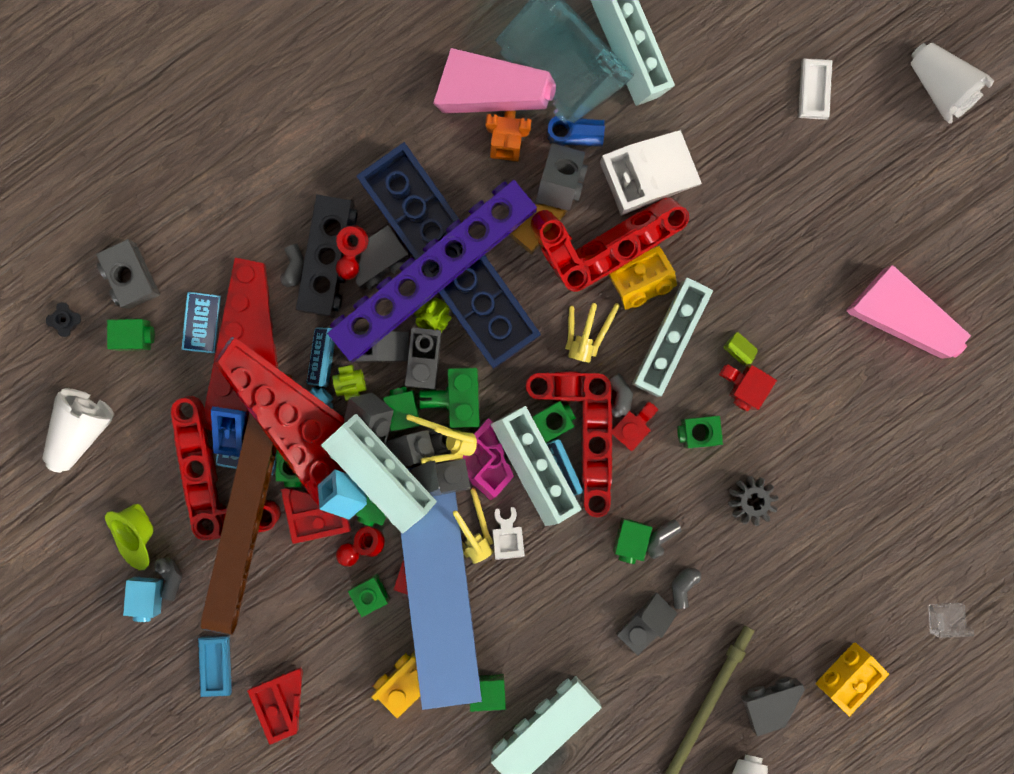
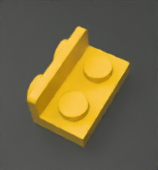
(644, 278)
(852, 678)
(400, 688)

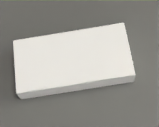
(815, 89)

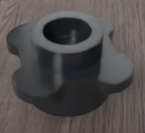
(72, 319)

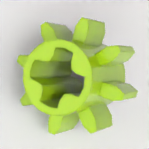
(433, 315)
(349, 382)

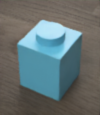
(341, 495)
(143, 598)

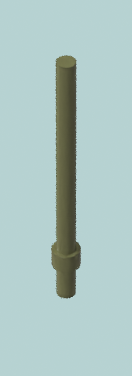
(735, 654)

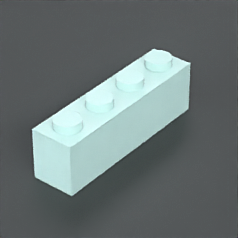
(635, 46)
(672, 337)
(536, 467)
(379, 473)
(547, 730)

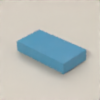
(215, 666)

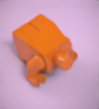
(507, 135)

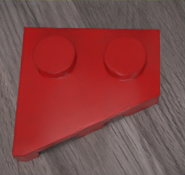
(307, 520)
(278, 704)

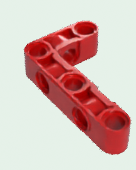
(602, 254)
(596, 422)
(201, 489)

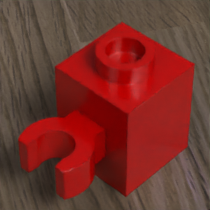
(750, 386)

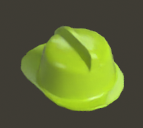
(131, 533)

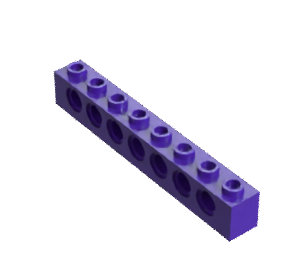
(506, 195)

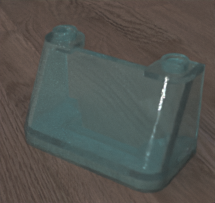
(559, 41)

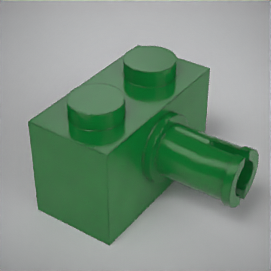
(459, 398)

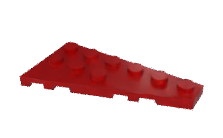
(248, 320)
(285, 411)

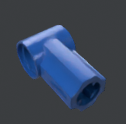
(582, 132)

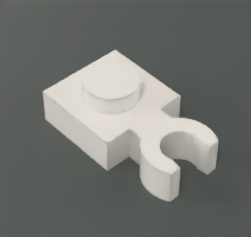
(507, 540)

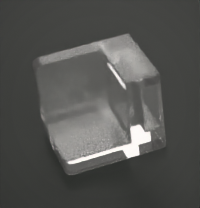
(948, 620)

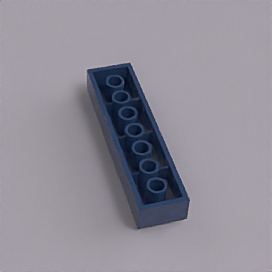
(422, 214)

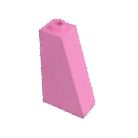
(490, 85)
(906, 312)

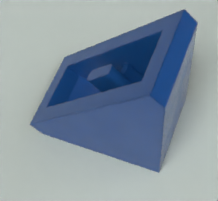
(228, 430)

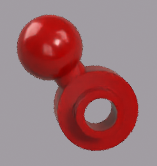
(347, 266)
(349, 554)

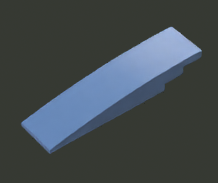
(441, 608)

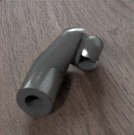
(293, 272)
(623, 396)
(660, 536)
(171, 575)
(682, 584)

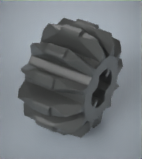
(758, 490)

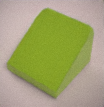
(741, 349)

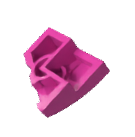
(487, 465)

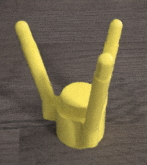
(582, 347)
(457, 442)
(477, 547)

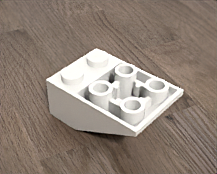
(649, 171)

